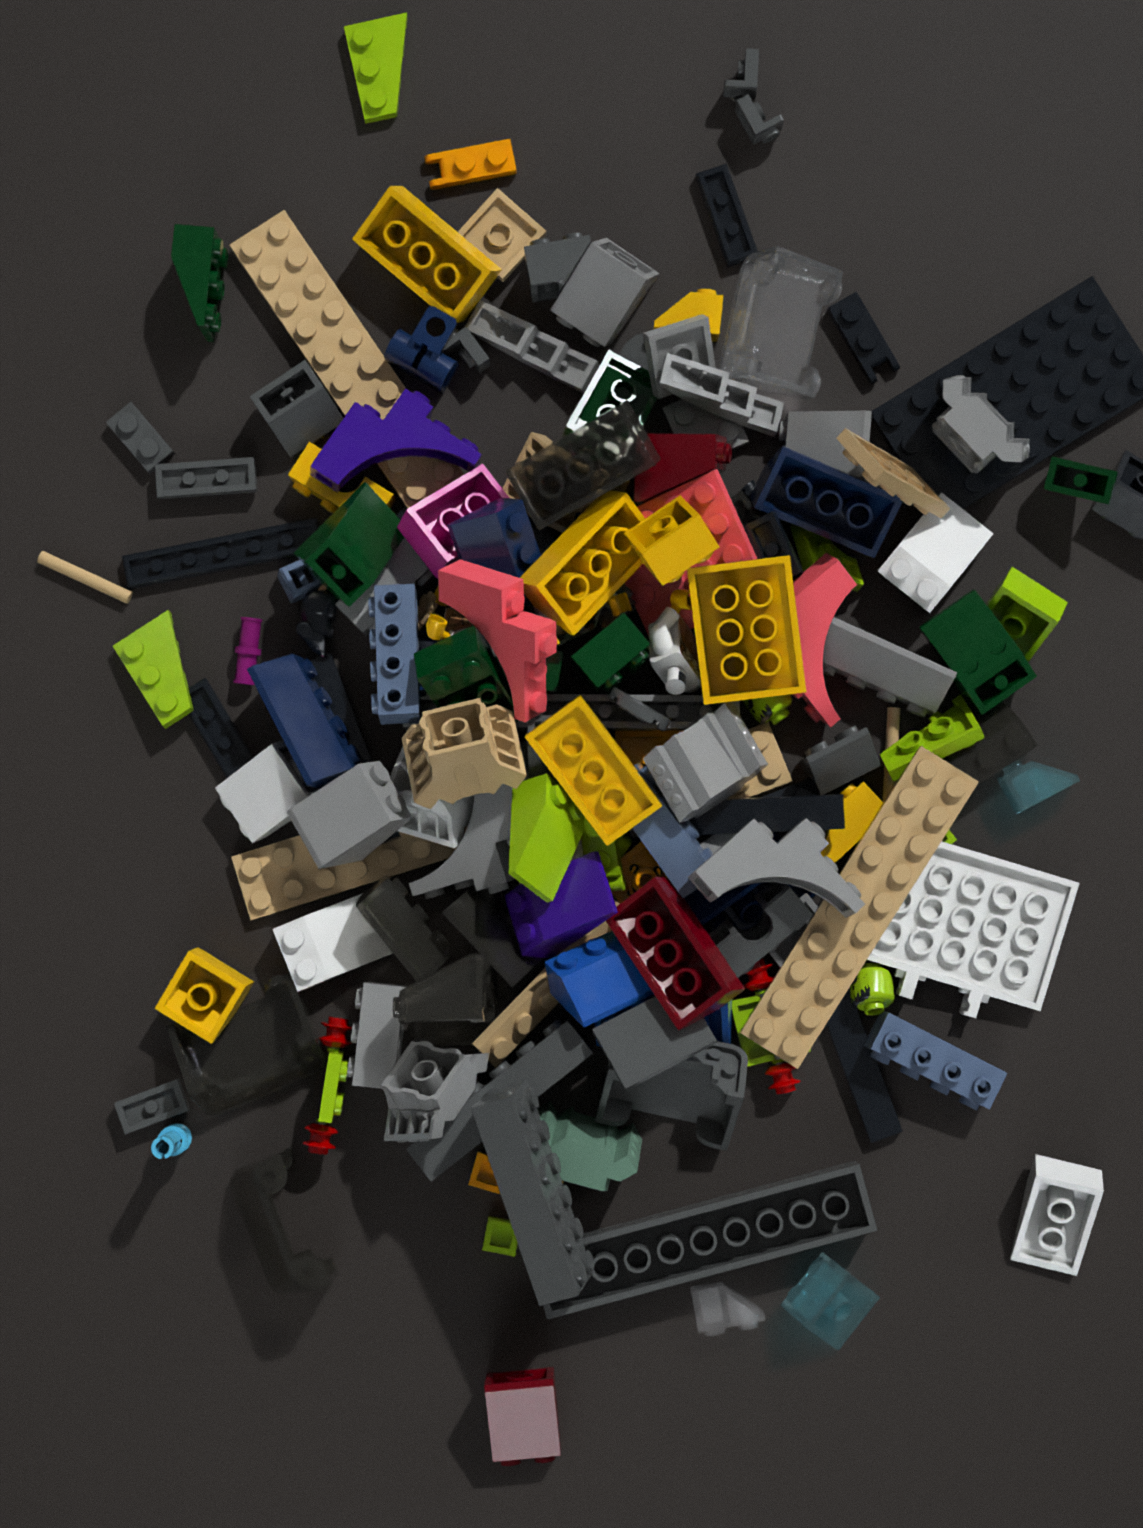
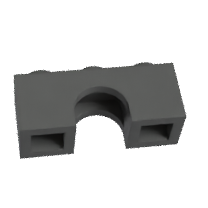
(780, 917)

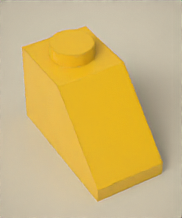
(694, 304)

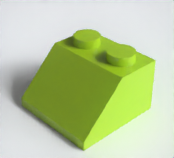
(1026, 610)

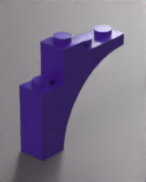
(405, 432)

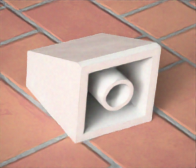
(264, 791)

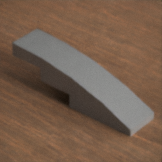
(532, 346)
(719, 395)

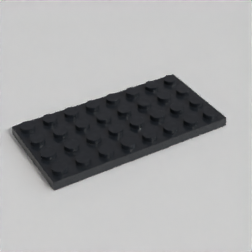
(1047, 373)

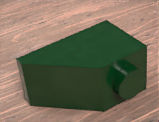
(1080, 480)

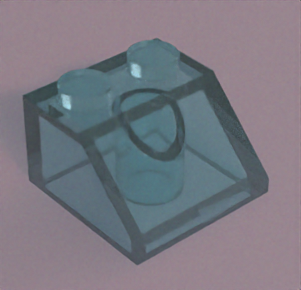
(829, 1301)

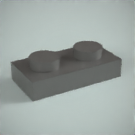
(140, 437)
(152, 1106)

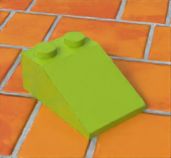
(542, 834)

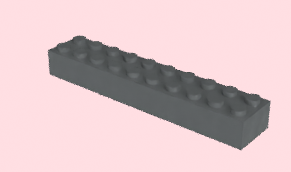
(722, 1235)

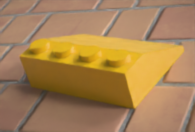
(746, 630)

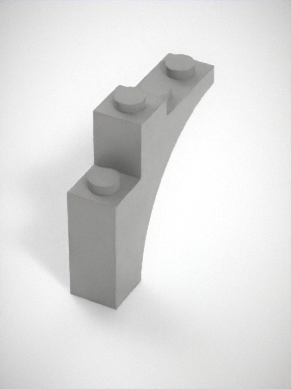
(482, 853)
(794, 860)

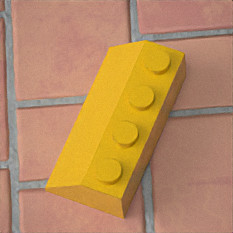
(585, 563)

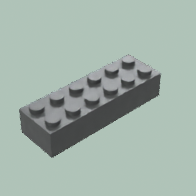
(538, 1062)
(533, 1191)

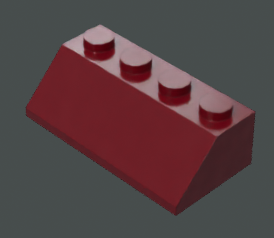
(674, 953)

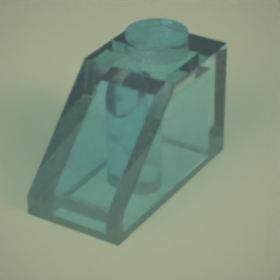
(1032, 783)

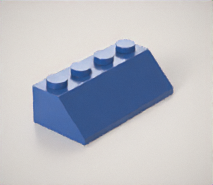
(595, 979)

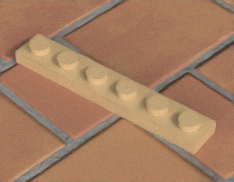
(525, 1011)

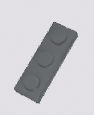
(206, 478)

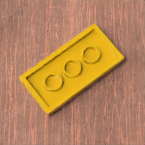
(593, 770)

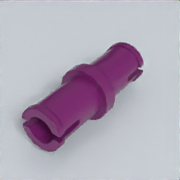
(247, 649)

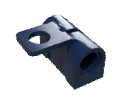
(422, 354)

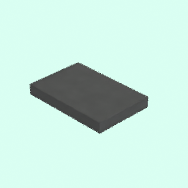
(647, 1042)

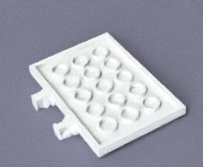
(979, 929)

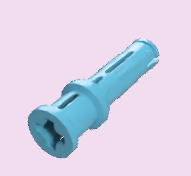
(165, 1143)

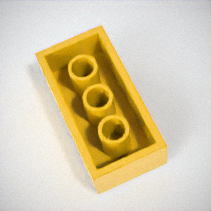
(426, 253)

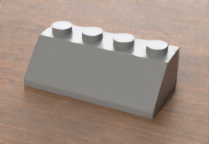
(885, 668)

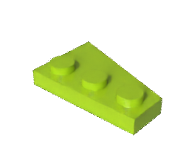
(377, 61)
(157, 669)
(943, 736)

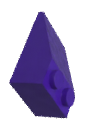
(577, 908)

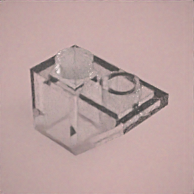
(721, 1307)

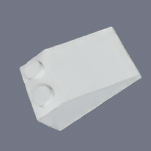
(935, 554)
(328, 944)
(1057, 1214)

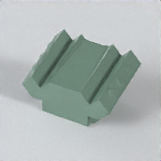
(591, 1150)

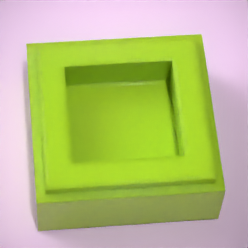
(500, 1237)

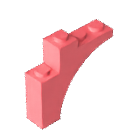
(817, 598)
(517, 637)

